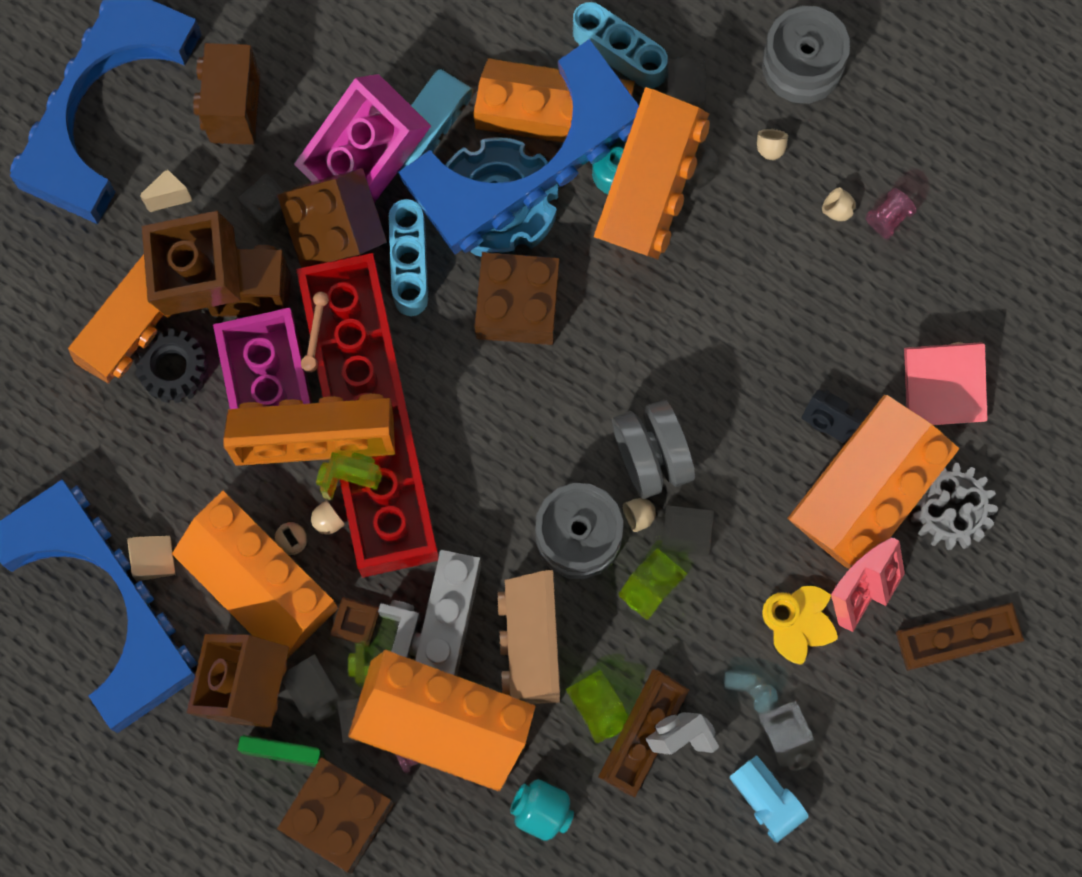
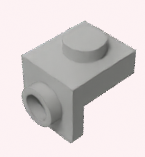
(407, 635)
(678, 730)

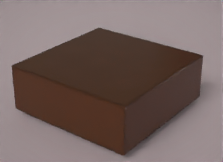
(355, 621)

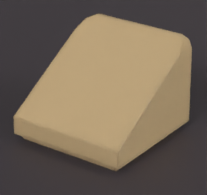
(165, 193)
(151, 557)

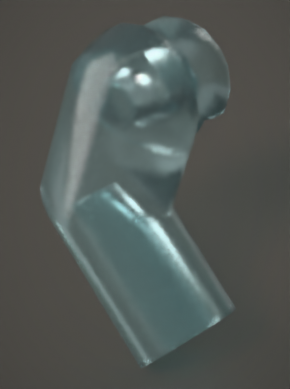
(755, 684)

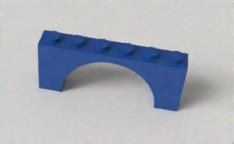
(120, 35)
(470, 208)
(151, 662)

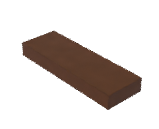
(959, 636)
(631, 753)

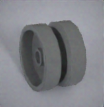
(805, 54)
(653, 449)
(575, 554)

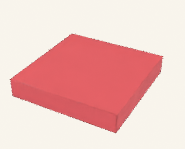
(947, 383)

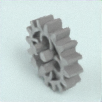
(973, 516)

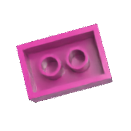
(365, 130)
(262, 359)

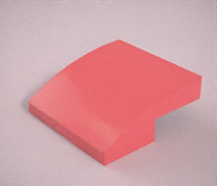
(869, 579)

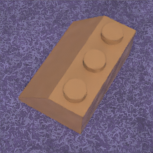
(530, 638)

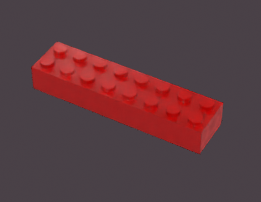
(358, 358)

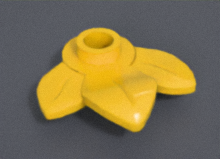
(805, 624)

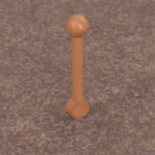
(309, 362)

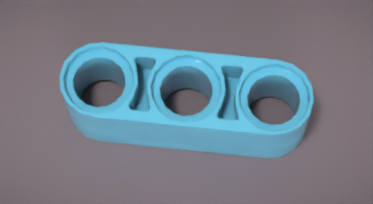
(614, 30)
(440, 107)
(403, 241)

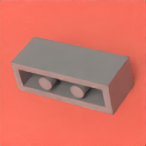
(449, 611)

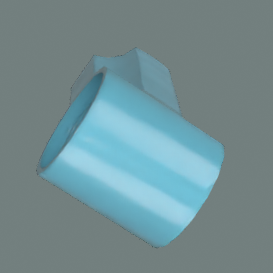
(771, 803)

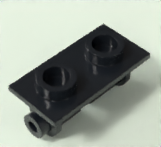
(828, 415)

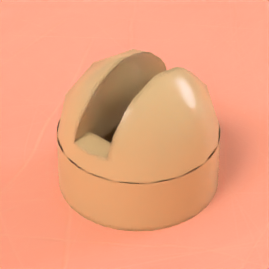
(772, 143)
(839, 205)
(642, 511)
(326, 519)
(298, 533)

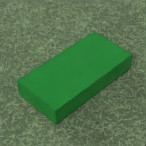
(279, 750)

